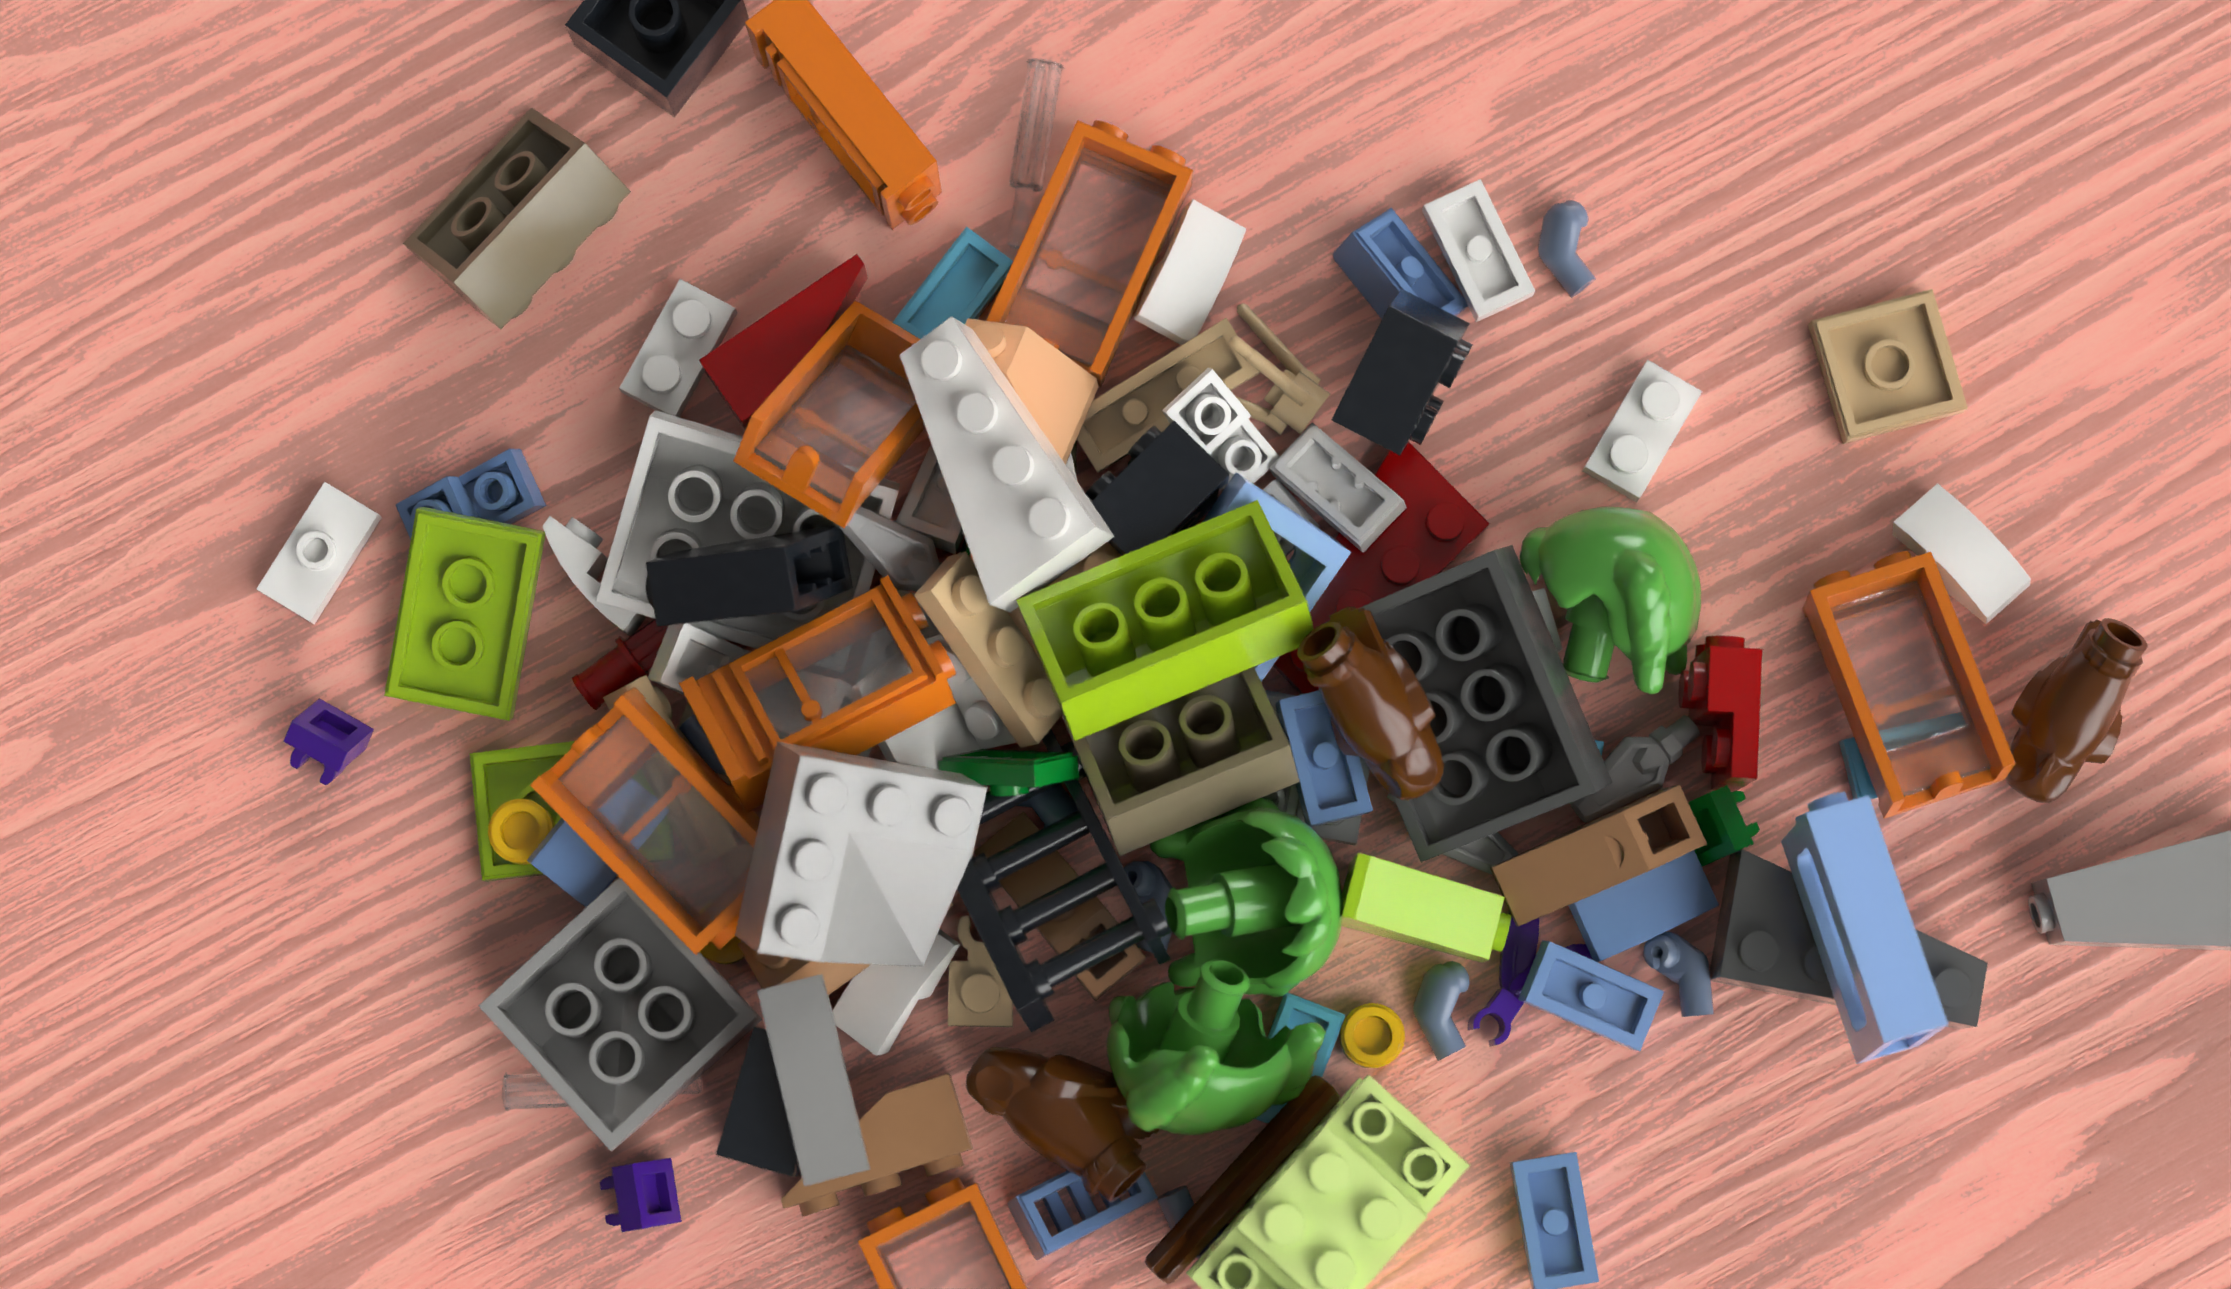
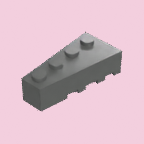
(1770, 948)

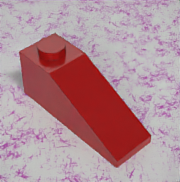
(765, 352)

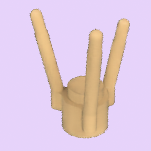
(1295, 391)

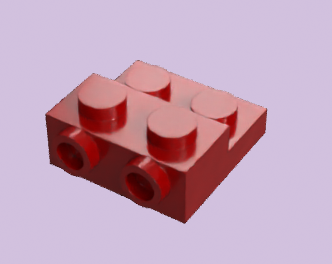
(1725, 693)

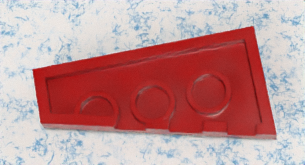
(1410, 550)

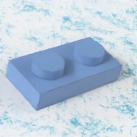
(1330, 782)
(1591, 995)
(1554, 1221)

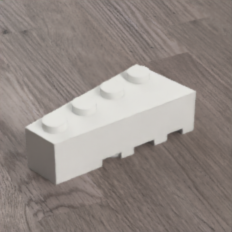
(1005, 478)

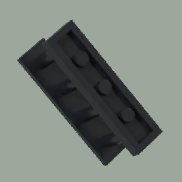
(1007, 928)

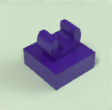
(327, 737)
(643, 1195)

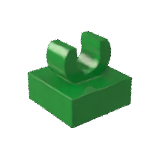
(1721, 824)

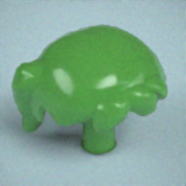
(1623, 586)
(1255, 897)
(1202, 1055)

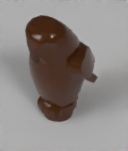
(1374, 702)
(2073, 710)
(1063, 1113)

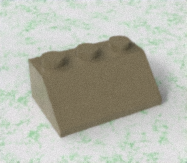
(518, 217)
(1187, 761)

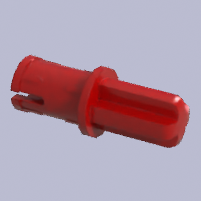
(621, 665)

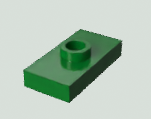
(1013, 770)

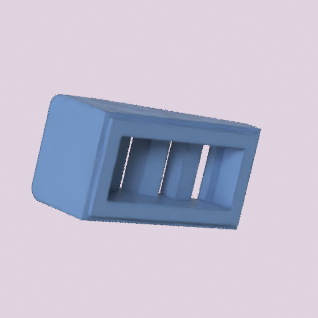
(1034, 1228)

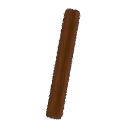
(1241, 1180)

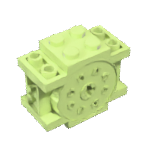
(1336, 1201)

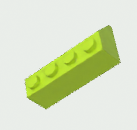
(1166, 619)

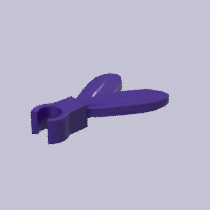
(1514, 968)

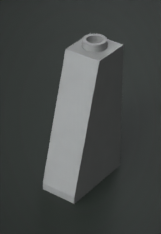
(2143, 901)

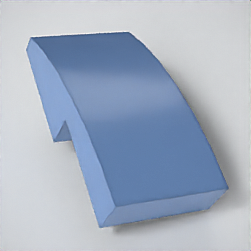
(492, 491)
(1643, 907)

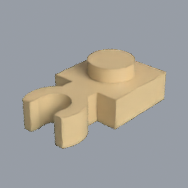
(975, 987)

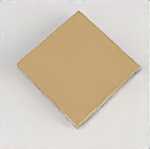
(1887, 366)

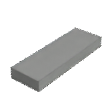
(813, 1080)

